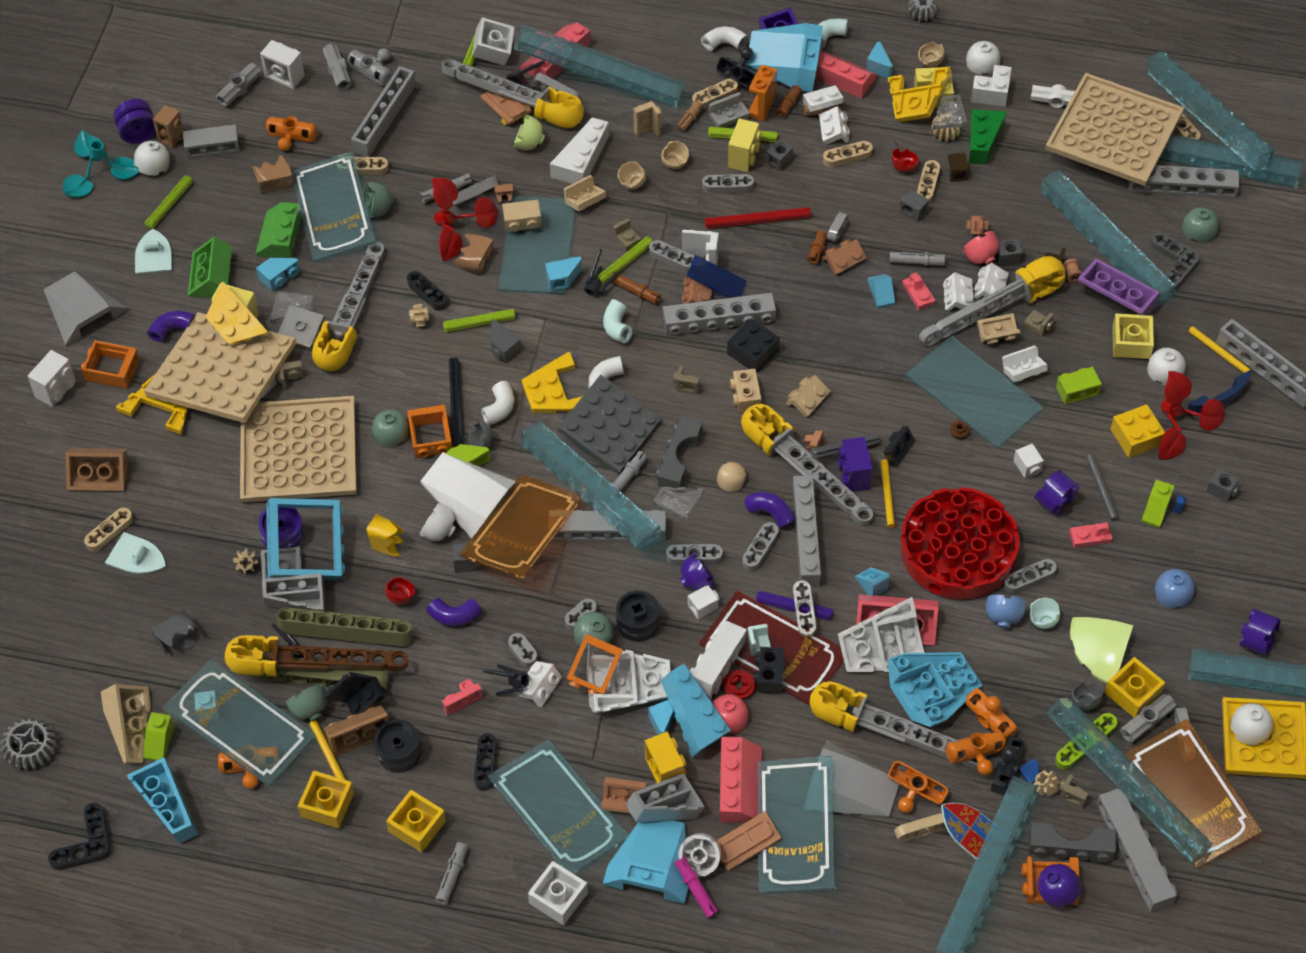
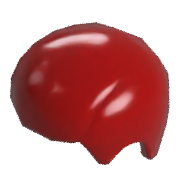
(904, 160)
(400, 591)

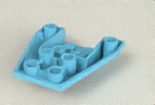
(789, 50)
(931, 684)
(649, 859)

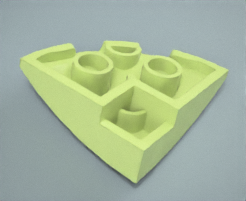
(1100, 644)

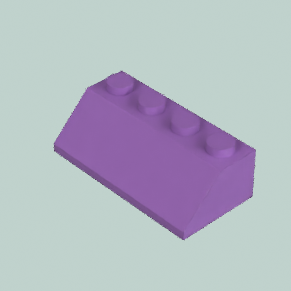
(1120, 287)

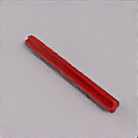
(759, 217)

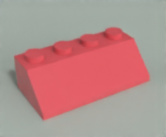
(573, 32)
(844, 74)
(925, 610)
(739, 780)

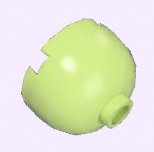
(529, 134)

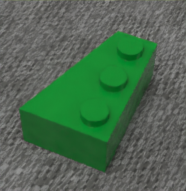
(983, 134)

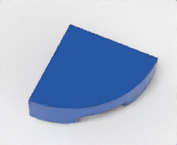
(1179, 504)
(1029, 771)

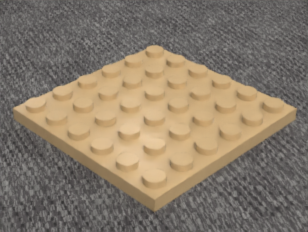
(1114, 129)
(219, 377)
(299, 449)

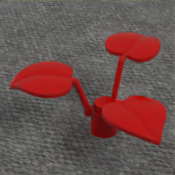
(444, 195)
(1176, 389)

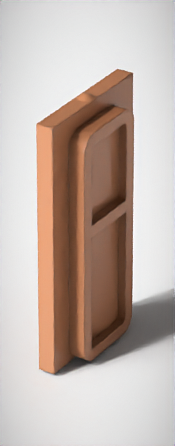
(505, 107)
(748, 841)

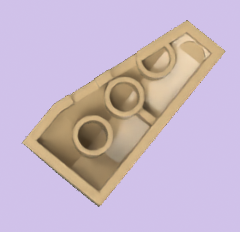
(127, 715)

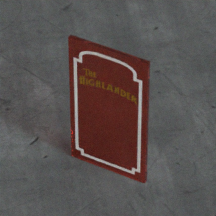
(805, 659)

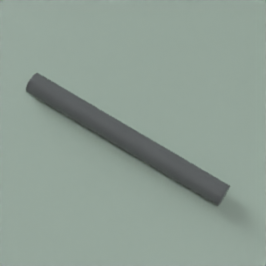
(1101, 486)

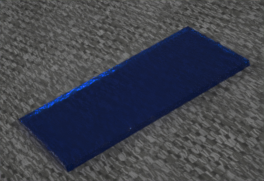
(716, 278)

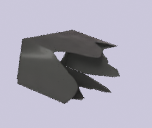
(175, 633)

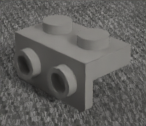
(728, 110)

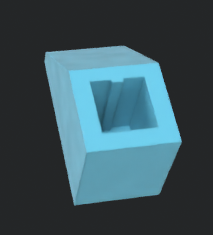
(277, 271)
(563, 272)

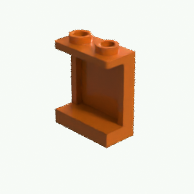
(765, 87)
(1032, 870)

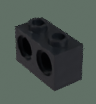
(769, 669)

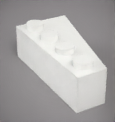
(581, 152)
(718, 656)

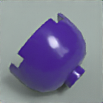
(695, 573)
(1059, 885)

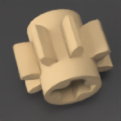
(419, 315)
(241, 555)
(1046, 783)

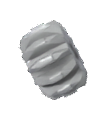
(922, 9)

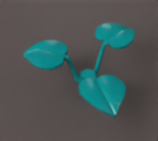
(86, 146)

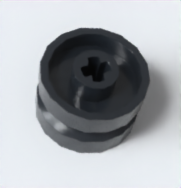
(637, 616)
(397, 745)

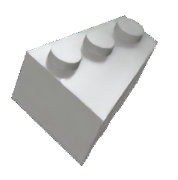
(295, 592)
(666, 801)

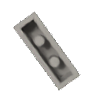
(211, 141)

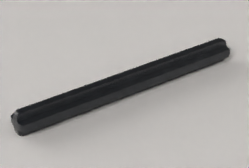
(455, 401)

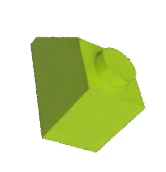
(472, 454)
(1158, 503)
(158, 736)

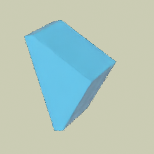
(879, 61)
(882, 290)
(874, 581)
(661, 716)

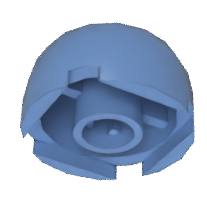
(1174, 589)
(1005, 610)

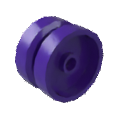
(134, 121)
(289, 527)

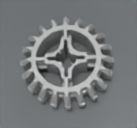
(31, 749)

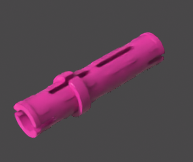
(690, 877)

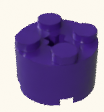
(1056, 492)
(1260, 632)

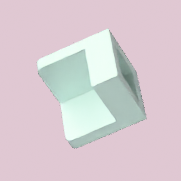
(757, 637)

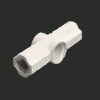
(1055, 96)

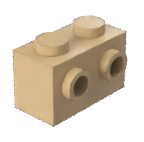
(521, 215)
(746, 389)

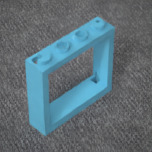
(273, 544)

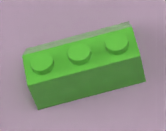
(280, 231)
(209, 268)

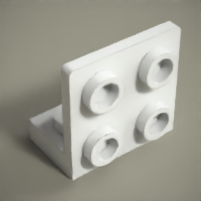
(701, 244)

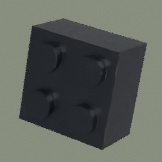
(753, 345)

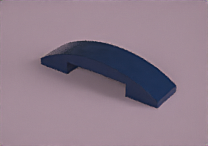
(1226, 398)

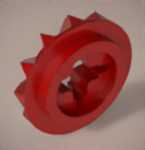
(747, 683)

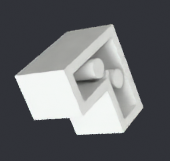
(992, 90)

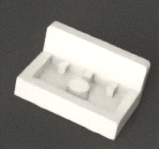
(822, 98)
(834, 125)
(990, 280)
(958, 291)
(1023, 364)
(542, 681)

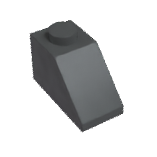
(503, 342)

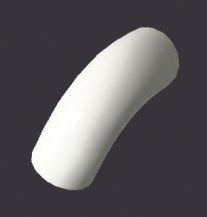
(724, 35)
(607, 368)
(502, 405)

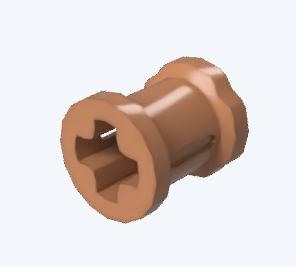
(1073, 270)

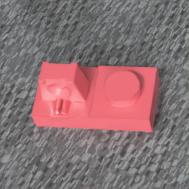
(918, 292)
(1090, 535)
(469, 694)

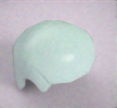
(1044, 613)

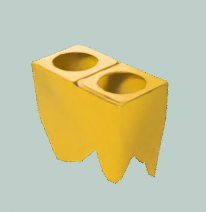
(383, 535)

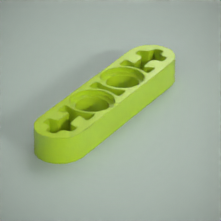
(1078, 755)

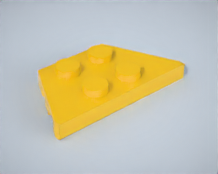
(232, 318)

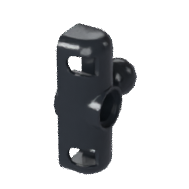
(738, 71)
(1008, 764)

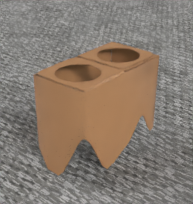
(273, 176)
(476, 254)

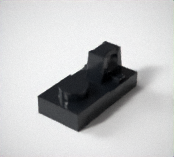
(899, 444)

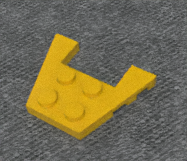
(917, 101)
(545, 389)
(175, 422)

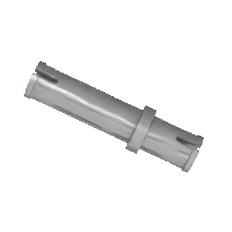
(459, 182)
(917, 258)
(631, 469)
(455, 864)

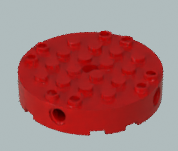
(959, 543)

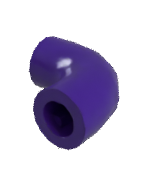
(168, 322)
(772, 504)
(454, 615)

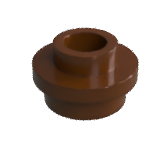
(959, 434)

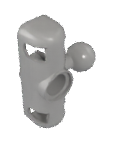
(371, 66)

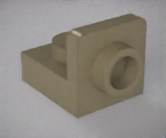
(625, 234)
(1039, 323)
(289, 371)
(685, 383)
(1071, 794)

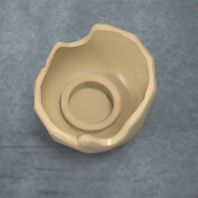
(931, 54)
(675, 155)
(631, 175)
(731, 476)

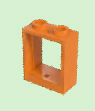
(126, 372)
(429, 416)
(604, 646)

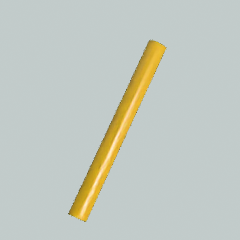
(1219, 350)
(887, 494)
(326, 749)

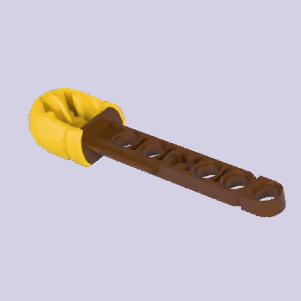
(245, 657)

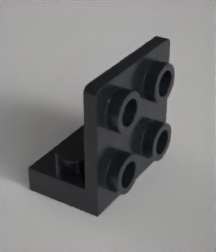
(357, 691)

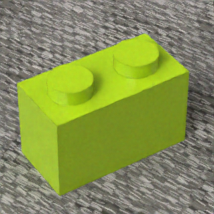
(1078, 385)

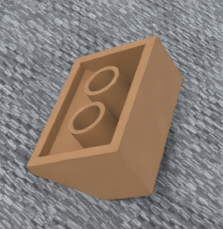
(96, 469)
(355, 730)

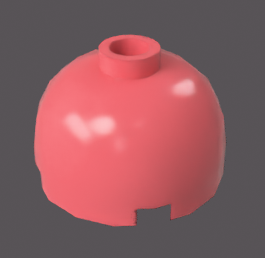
(982, 249)
(733, 712)

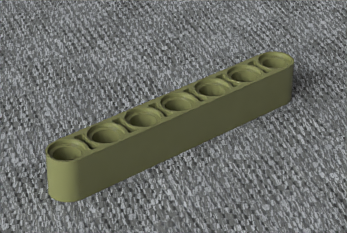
(344, 627)
(320, 676)

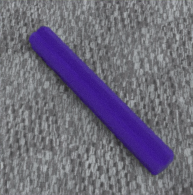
(789, 604)

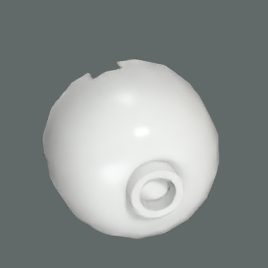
(983, 57)
(151, 158)
(1163, 361)
(439, 524)
(1251, 724)
(701, 852)

